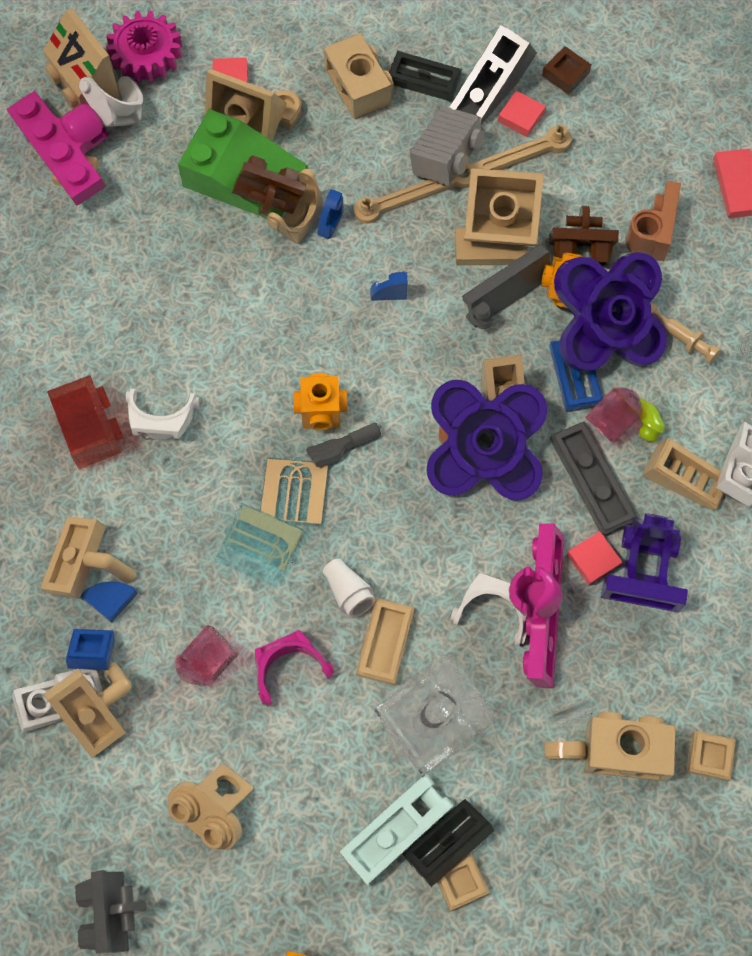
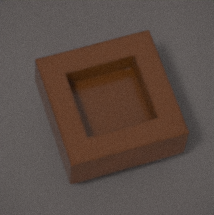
(566, 69)

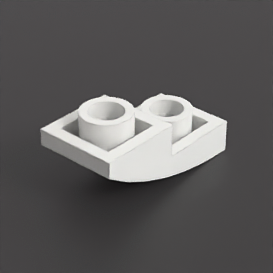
(737, 469)
(35, 710)

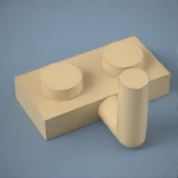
(76, 555)
(87, 711)

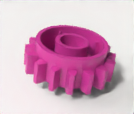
(144, 46)

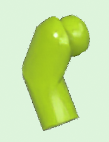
(652, 422)

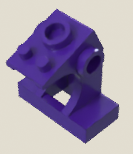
(655, 537)

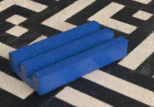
(582, 401)

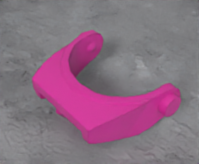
(269, 653)

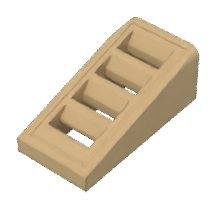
(681, 485)

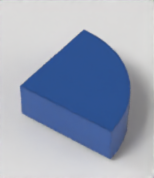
(332, 213)
(392, 289)
(109, 598)

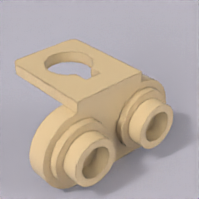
(207, 811)

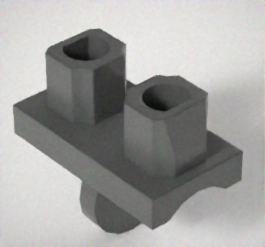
(111, 912)

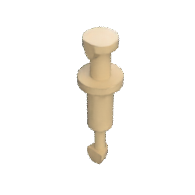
(688, 337)

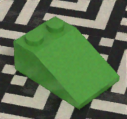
(218, 154)

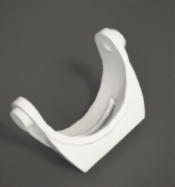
(111, 110)
(160, 426)
(489, 585)

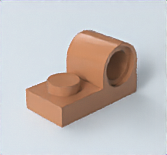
(655, 222)

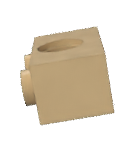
(358, 76)
(653, 738)

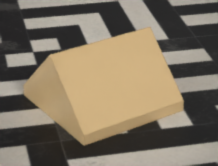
(244, 102)

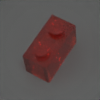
(84, 421)

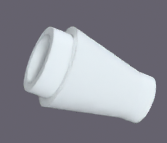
(350, 590)

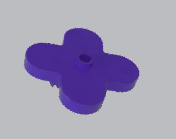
(610, 311)
(508, 418)

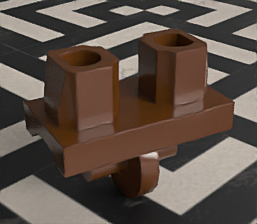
(269, 188)
(599, 241)

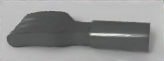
(333, 449)

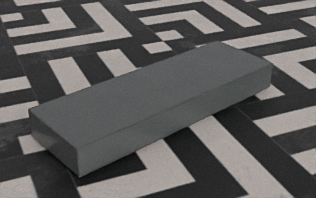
(593, 478)

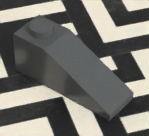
(495, 74)

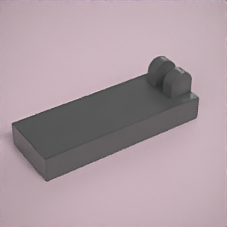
(506, 287)

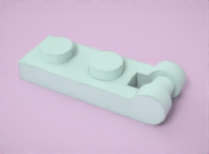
(395, 830)

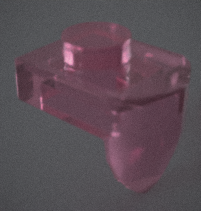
(616, 413)
(205, 658)

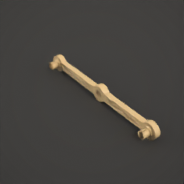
(556, 140)

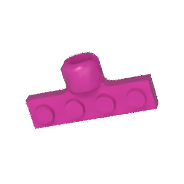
(63, 142)
(538, 598)

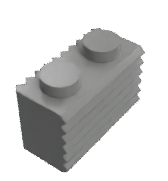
(446, 145)

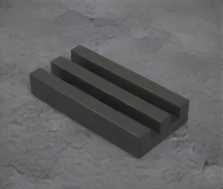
(423, 81)
(452, 846)

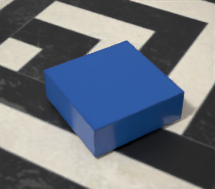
(90, 649)

